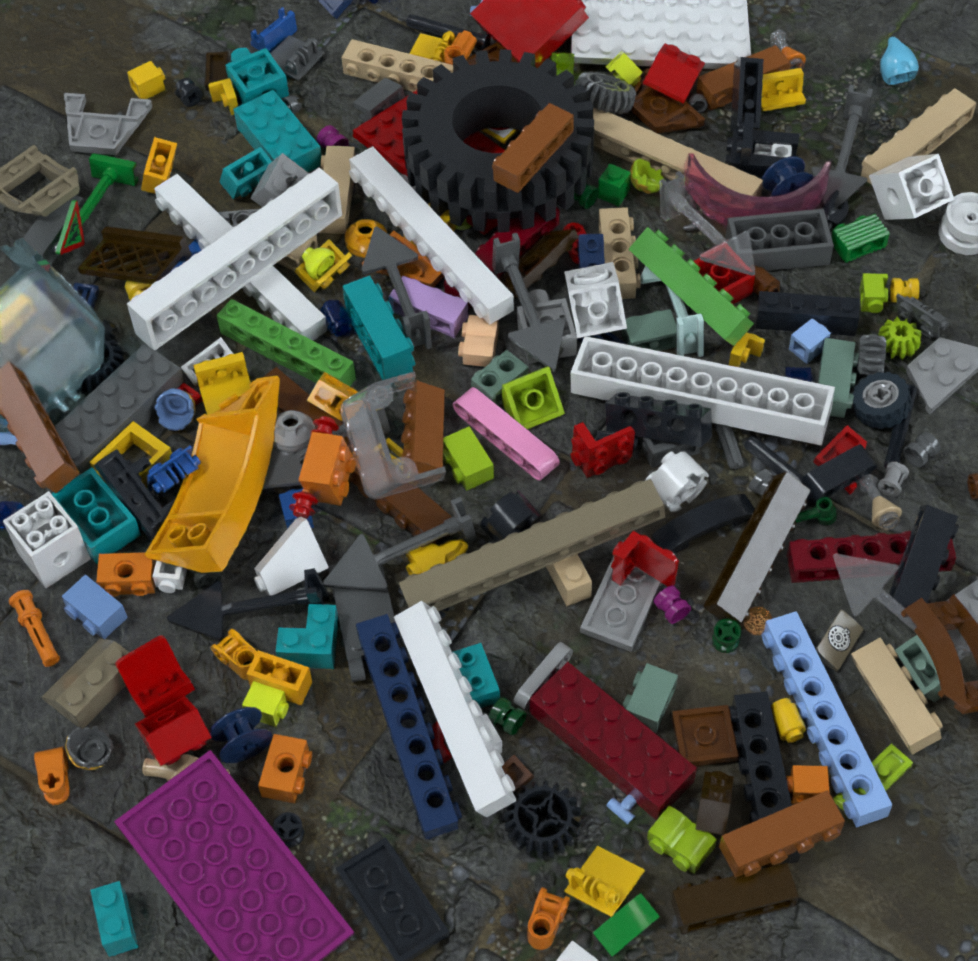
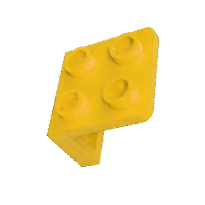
(221, 379)

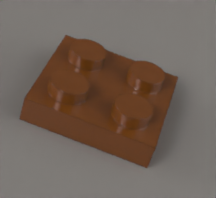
(705, 735)

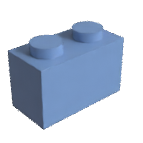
(94, 607)

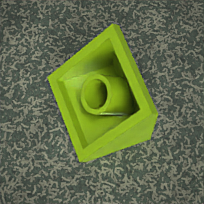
(532, 398)

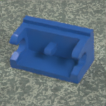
(276, 32)

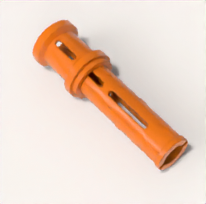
(30, 617)

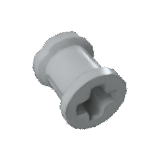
(891, 483)

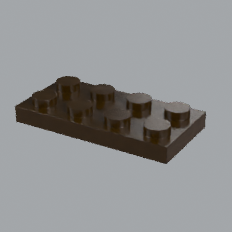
(540, 256)

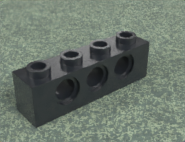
(694, 431)

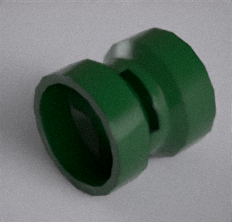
(588, 197)
(507, 716)

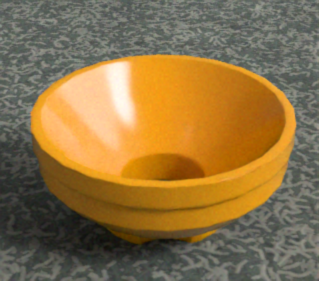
(357, 242)

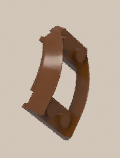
(932, 625)

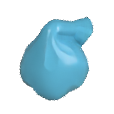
(898, 63)

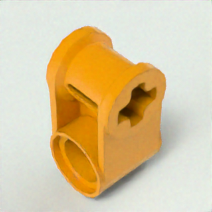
(234, 653)

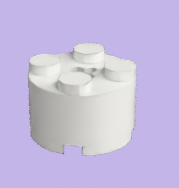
(678, 480)

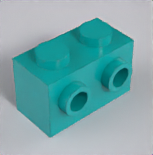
(245, 173)
(479, 674)

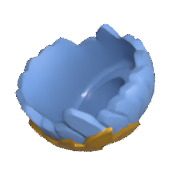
(175, 409)

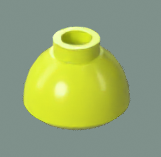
(318, 261)

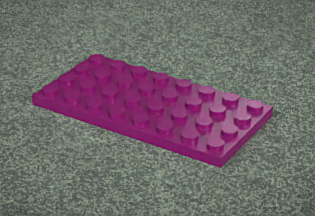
(231, 870)

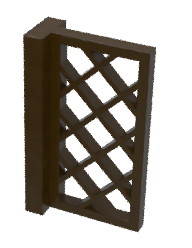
(135, 244)

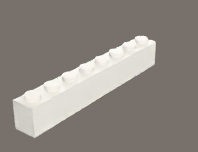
(455, 710)

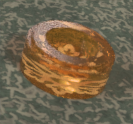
(756, 620)

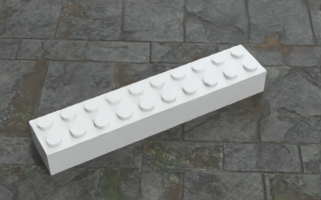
(235, 259)
(734, 394)

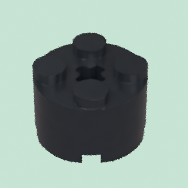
(510, 515)

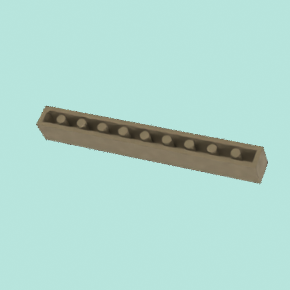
(535, 547)

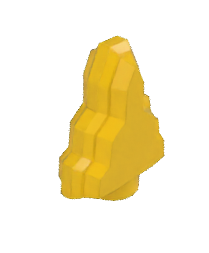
(427, 556)

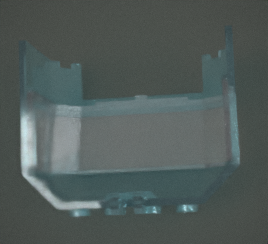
(47, 329)

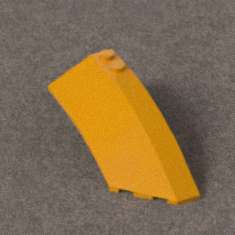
(225, 488)

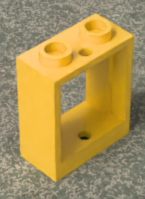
(142, 439)

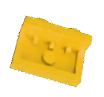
(782, 89)
(340, 265)

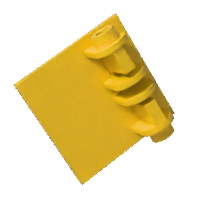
(432, 47)
(603, 881)

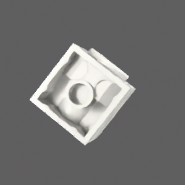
(911, 187)
(595, 299)
(47, 539)

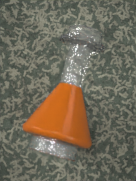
(796, 58)

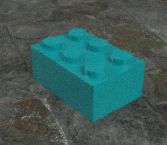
(98, 514)

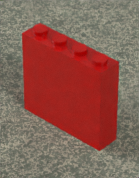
(530, 24)

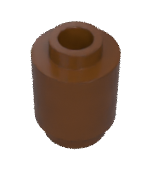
(765, 281)

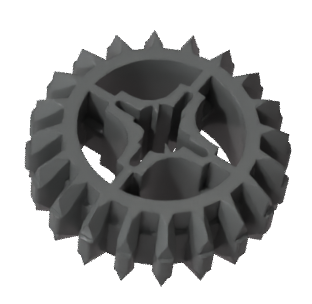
(607, 92)

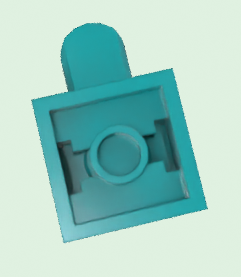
(255, 74)

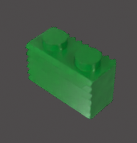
(859, 237)

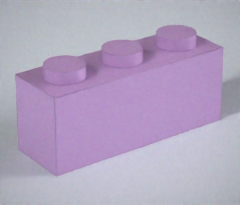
(444, 310)

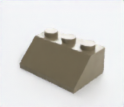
(88, 684)

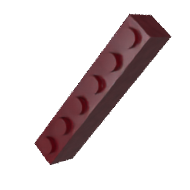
(527, 239)

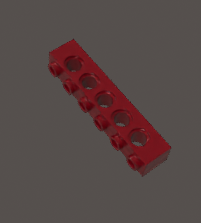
(807, 569)

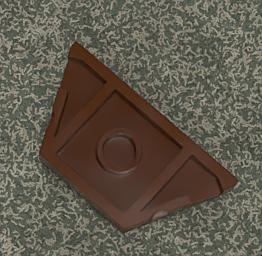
(663, 112)

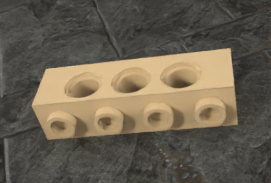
(617, 229)

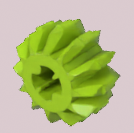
(901, 337)

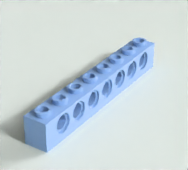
(860, 808)

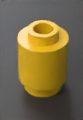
(787, 720)

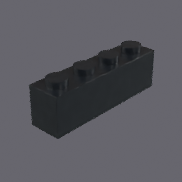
(793, 310)
(924, 555)

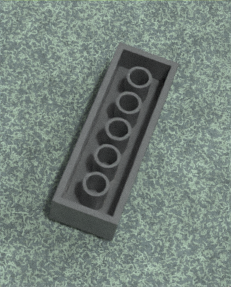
(117, 402)

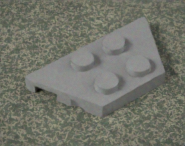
(942, 370)

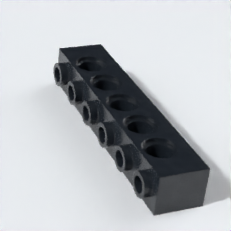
(757, 709)

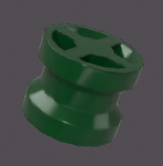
(724, 629)

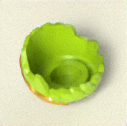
(644, 177)

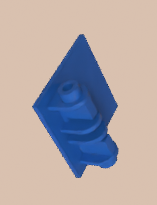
(161, 476)

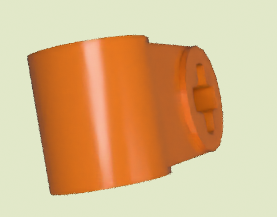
(51, 772)
(547, 914)

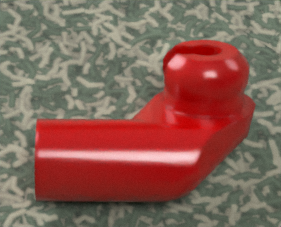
(438, 742)

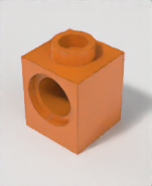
(807, 782)

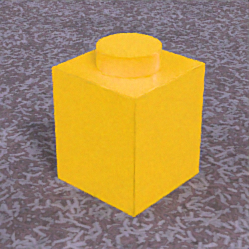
(146, 80)

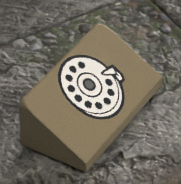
(839, 641)

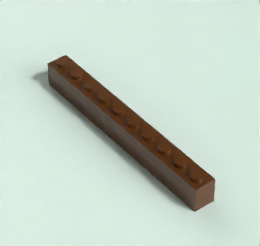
(410, 508)

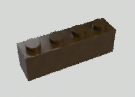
(733, 898)

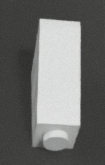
(289, 558)

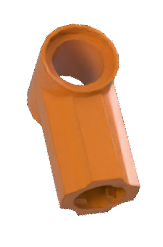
(462, 45)

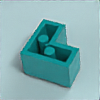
(314, 644)

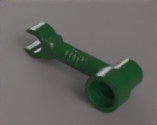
(823, 511)

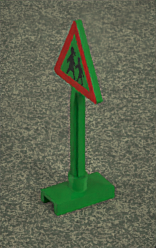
(109, 171)

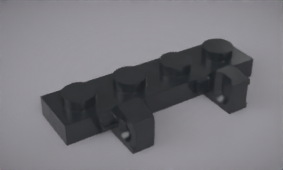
(126, 484)

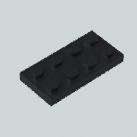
(392, 901)

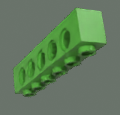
(283, 344)

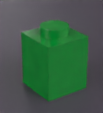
(614, 184)

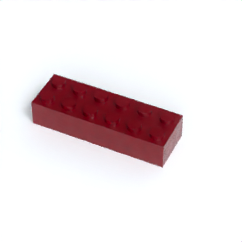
(612, 740)

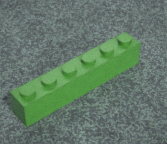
(691, 286)

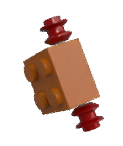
(324, 469)

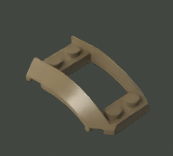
(48, 199)

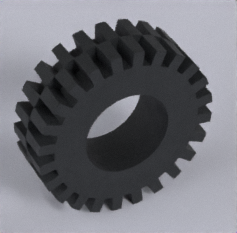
(483, 98)

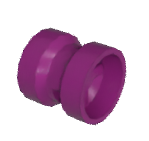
(330, 137)
(672, 604)

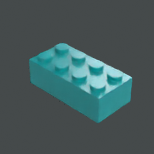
(274, 128)
(378, 329)

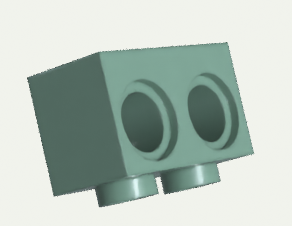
(495, 375)

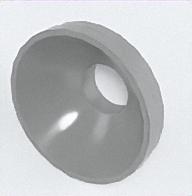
(294, 437)

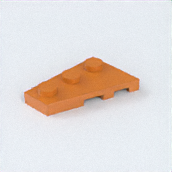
(420, 269)

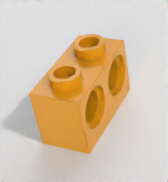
(330, 394)

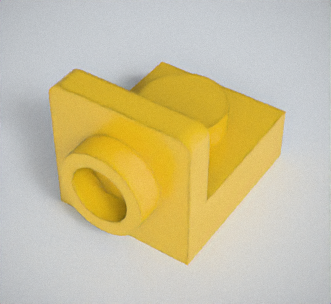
(224, 91)
(744, 347)

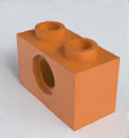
(117, 565)
(285, 752)

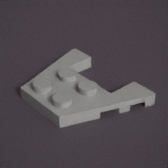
(101, 132)

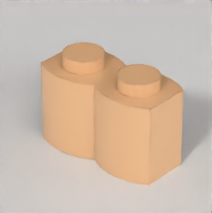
(479, 341)

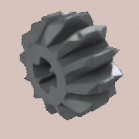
(871, 354)

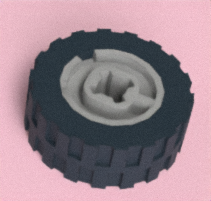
(882, 400)

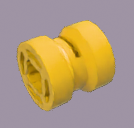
(905, 288)

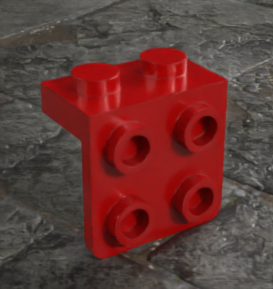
(598, 456)
(642, 553)
(153, 676)

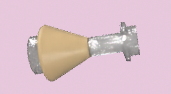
(884, 513)

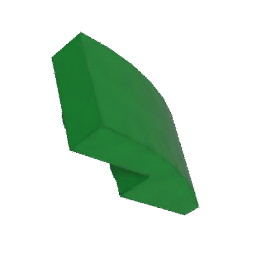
(626, 924)

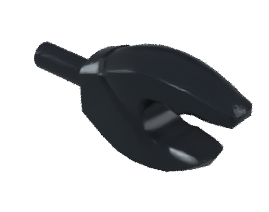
(833, 215)

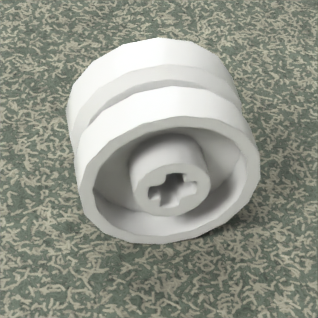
(960, 224)

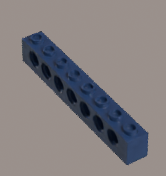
(432, 820)

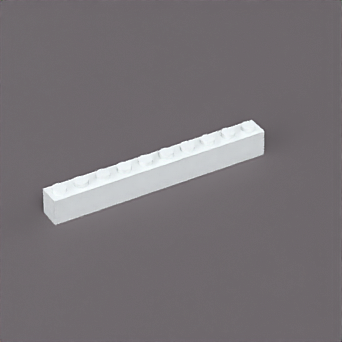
(431, 236)
(270, 288)

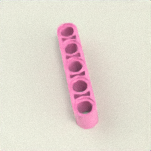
(506, 434)

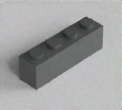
(47, 231)

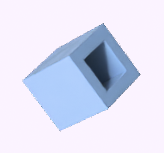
(808, 340)

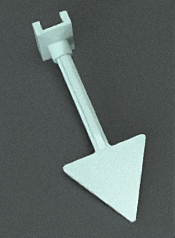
(689, 328)

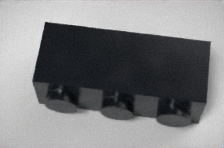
(747, 90)

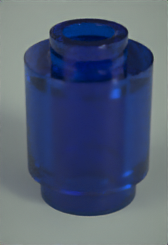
(337, 318)

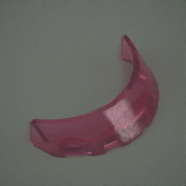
(724, 203)

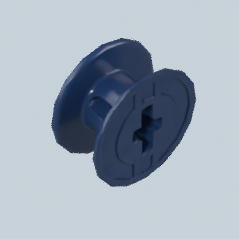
(786, 176)
(239, 731)

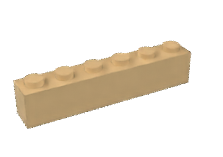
(923, 133)

